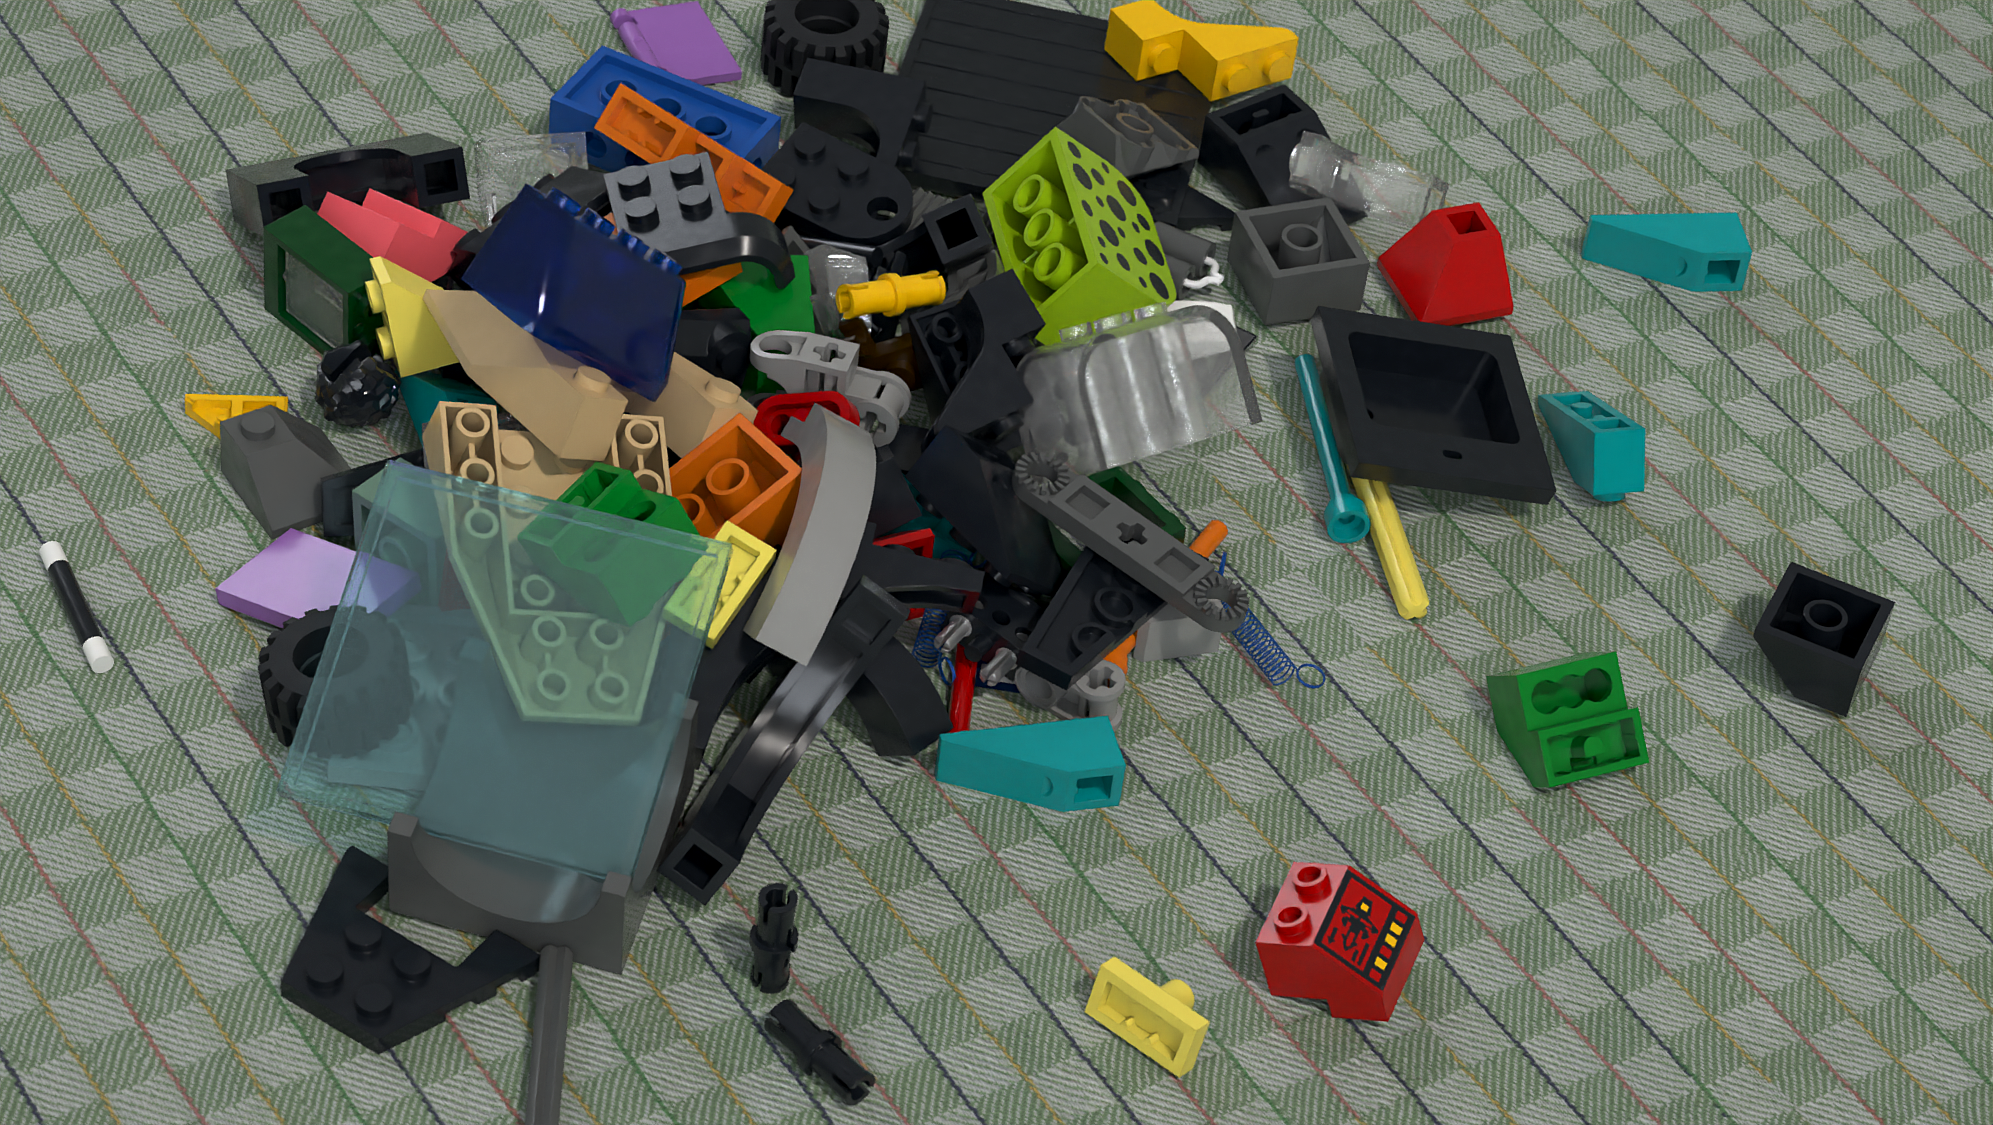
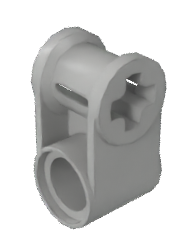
(1086, 693)

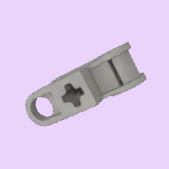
(809, 369)

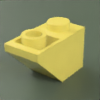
(409, 328)

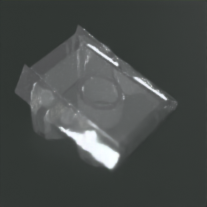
(830, 270)

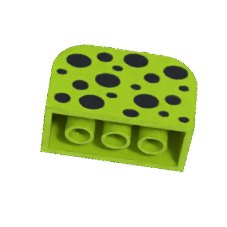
(1076, 236)

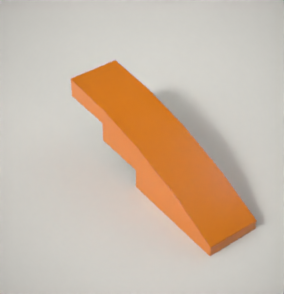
(662, 136)

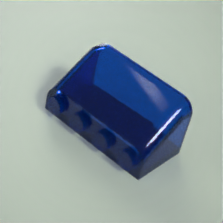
(584, 288)

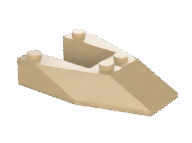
(565, 401)

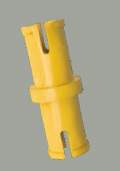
(890, 294)

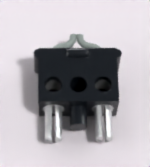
(993, 630)

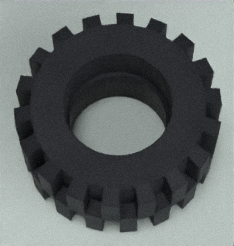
(823, 30)
(290, 667)

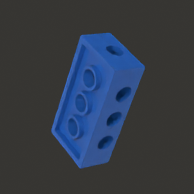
(726, 120)

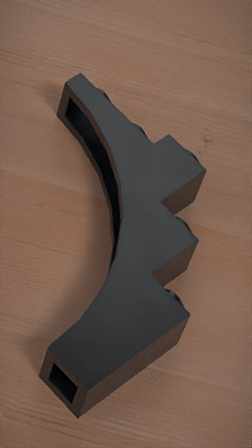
(909, 578)

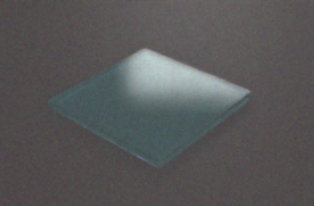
(507, 671)

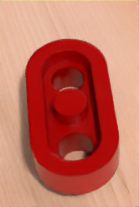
(777, 410)

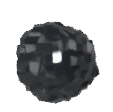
(355, 385)

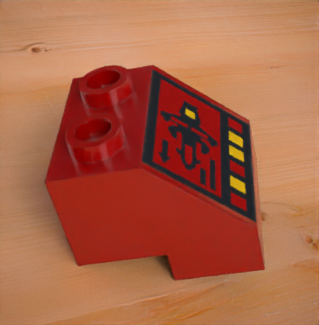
(1339, 941)

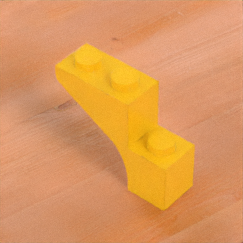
(1213, 57)

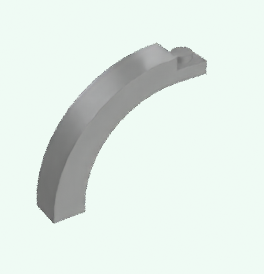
(822, 534)

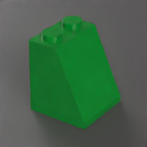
(766, 308)

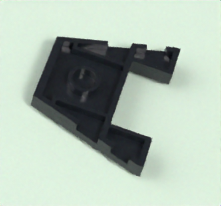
(376, 980)

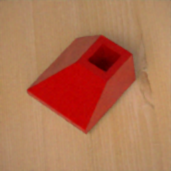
(1450, 268)

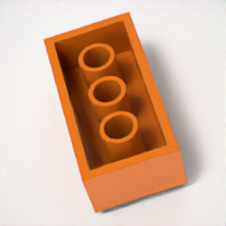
(740, 480)

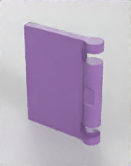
(678, 41)

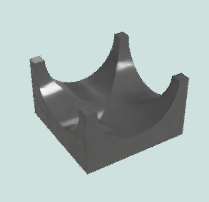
(533, 900)

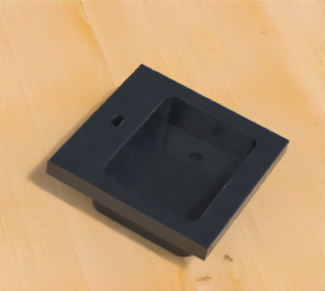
(1430, 406)

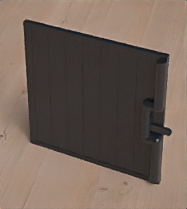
(1013, 74)

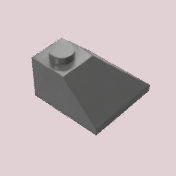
(278, 467)

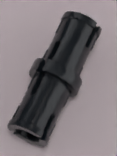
(773, 938)
(819, 1052)

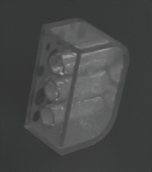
(1135, 387)

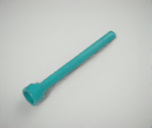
(1345, 513)

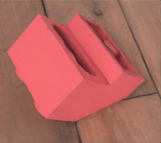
(395, 232)

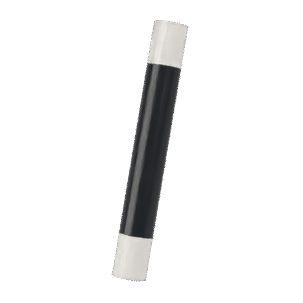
(76, 607)

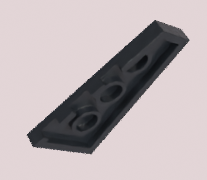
(1087, 620)

